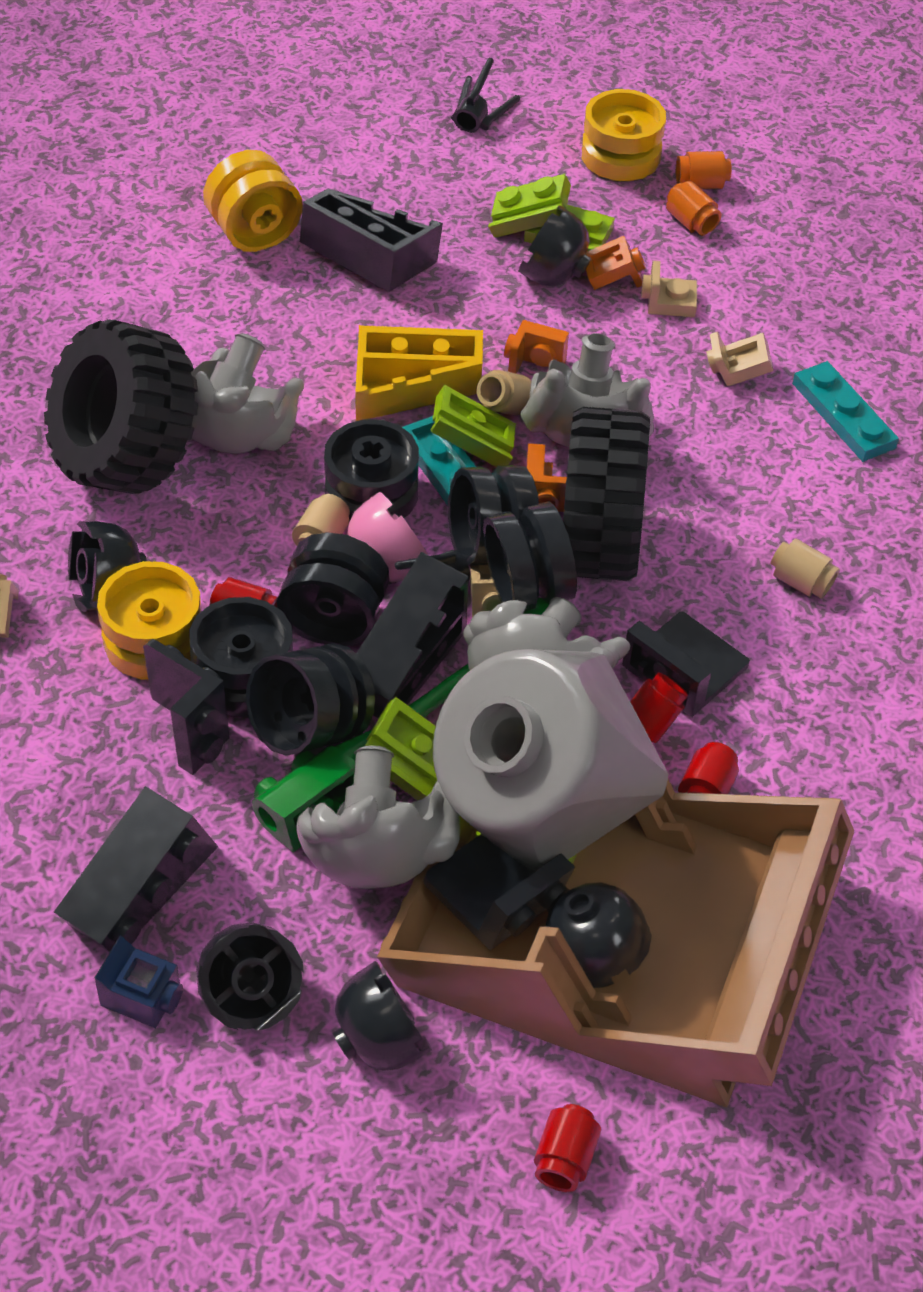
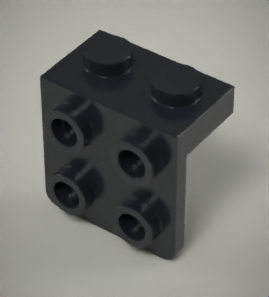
(195, 704)
(494, 891)

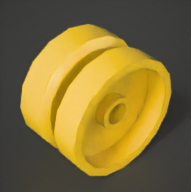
(623, 134)
(252, 200)
(146, 604)

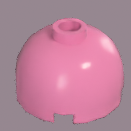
(385, 534)

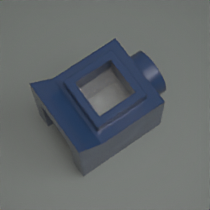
(138, 984)

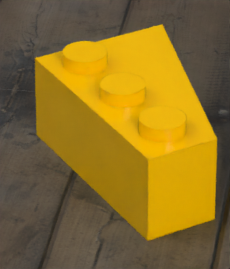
(411, 365)

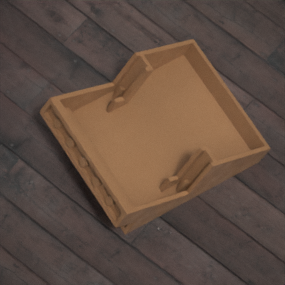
(733, 921)

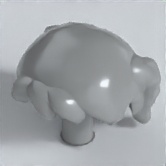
(588, 384)
(236, 413)
(510, 629)
(374, 836)

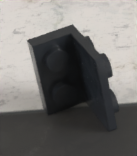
(687, 655)

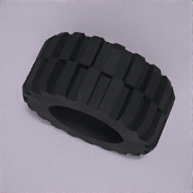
(120, 407)
(606, 491)

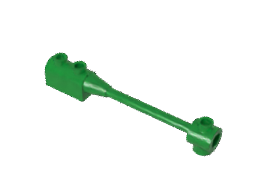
(329, 772)

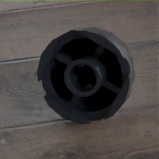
(558, 250)
(96, 555)
(602, 930)
(249, 976)
(377, 1022)

